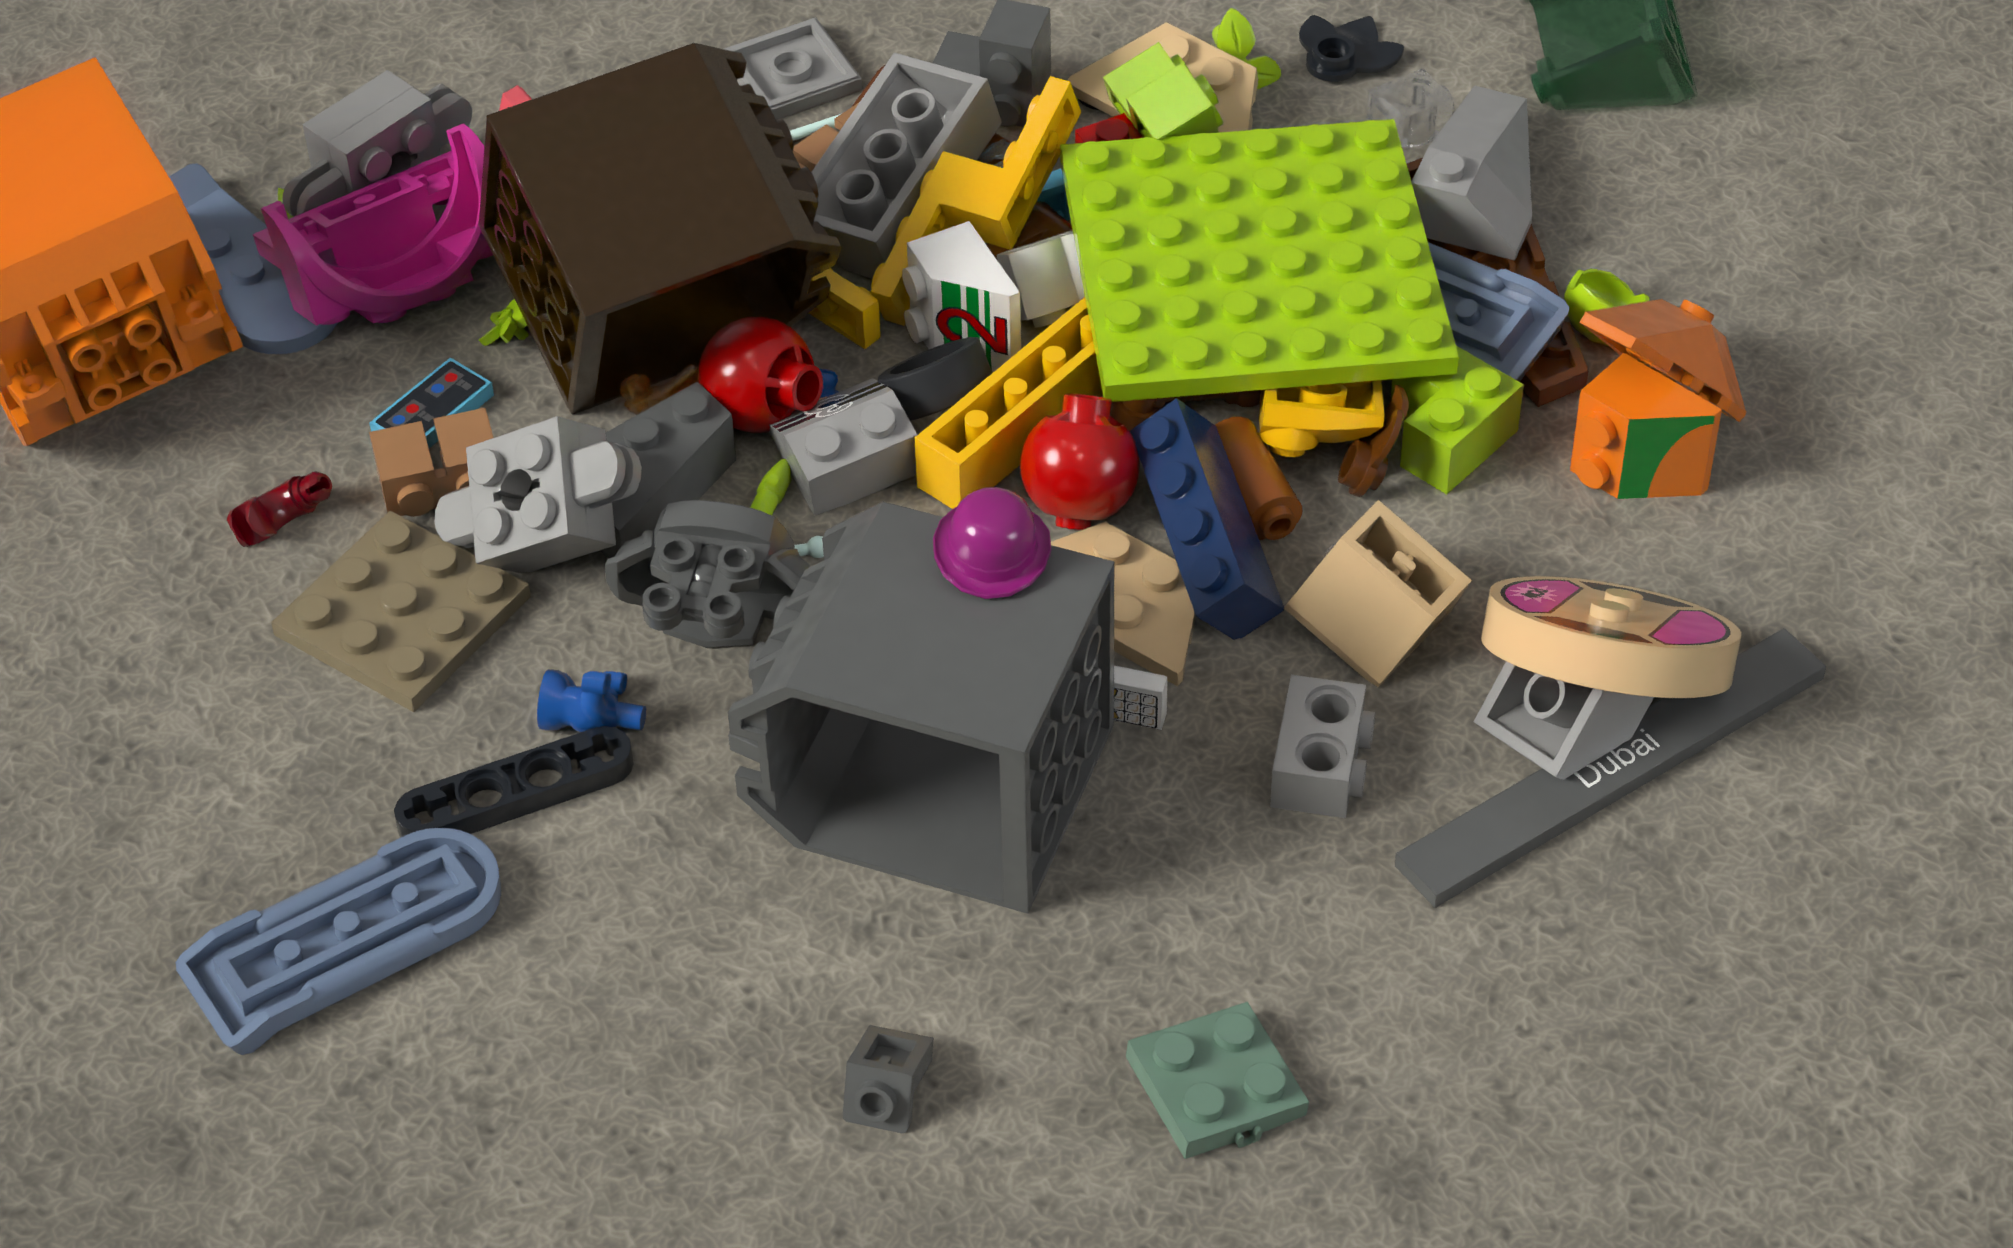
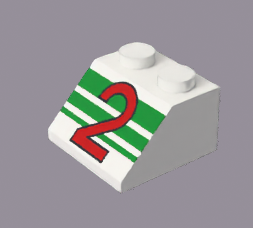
(961, 293)

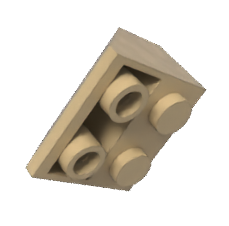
(1378, 594)

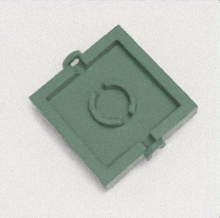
(1216, 1080)

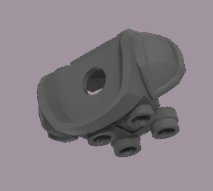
(708, 572)

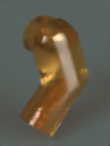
(642, 396)

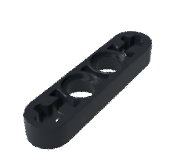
(511, 779)

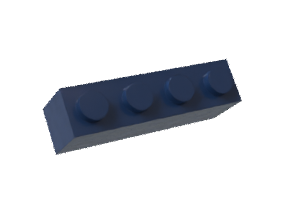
(1206, 521)

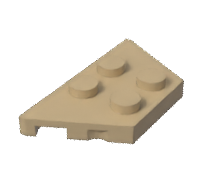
(1230, 77)
(1150, 599)

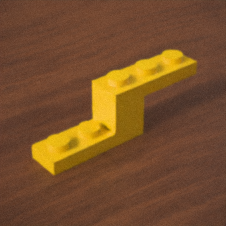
(986, 195)

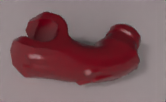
(266, 514)

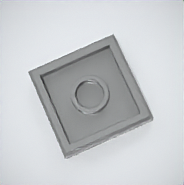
(797, 68)

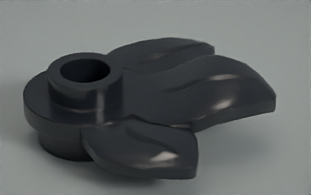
(1346, 49)

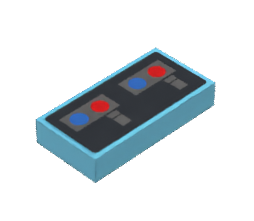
(442, 393)

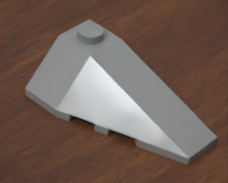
(1477, 176)

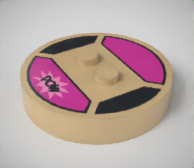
(1611, 637)

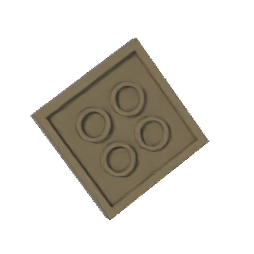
(401, 610)

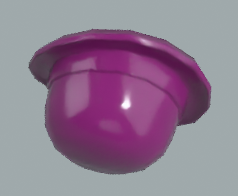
(991, 544)

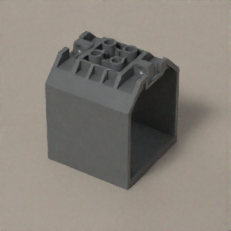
(927, 719)

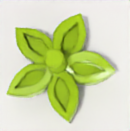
(508, 323)

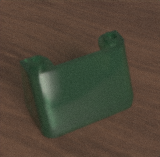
(1611, 54)

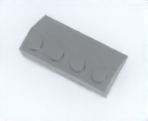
(887, 147)

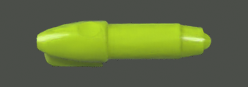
(772, 488)

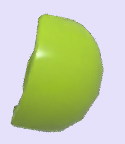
(1594, 291)

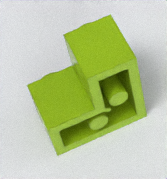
(1163, 96)
(1457, 420)

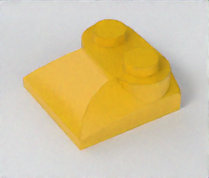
(1330, 413)

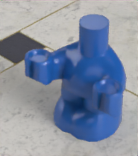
(586, 705)

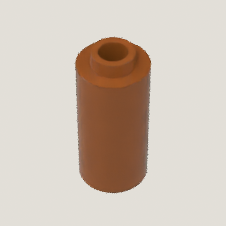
(1262, 483)

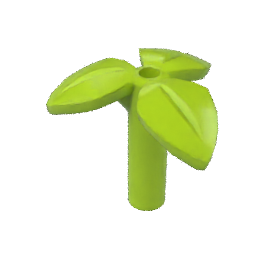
(1238, 39)

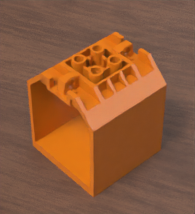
(95, 259)

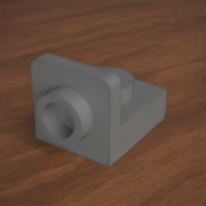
(884, 1078)

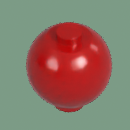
(760, 372)
(1080, 463)

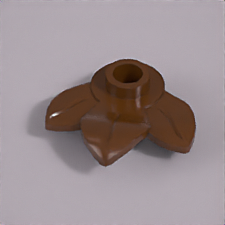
(1367, 457)

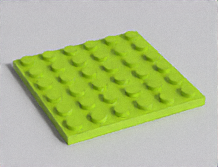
(1254, 261)

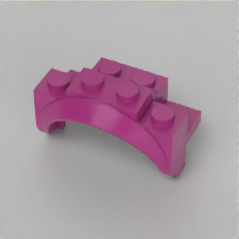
(382, 242)

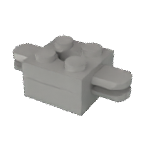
(372, 137)
(539, 495)

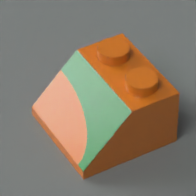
(1643, 434)

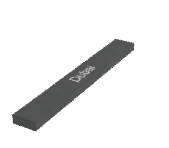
(1547, 806)

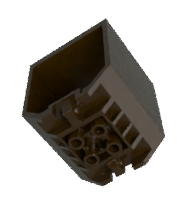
(649, 218)

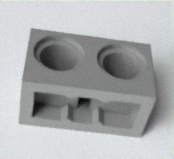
(1319, 746)

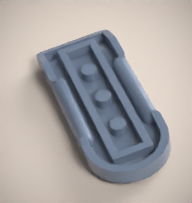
(250, 284)
(1497, 312)
(341, 934)

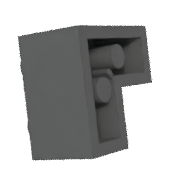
(1009, 53)

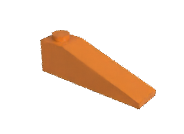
(1675, 344)

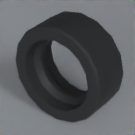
(937, 377)

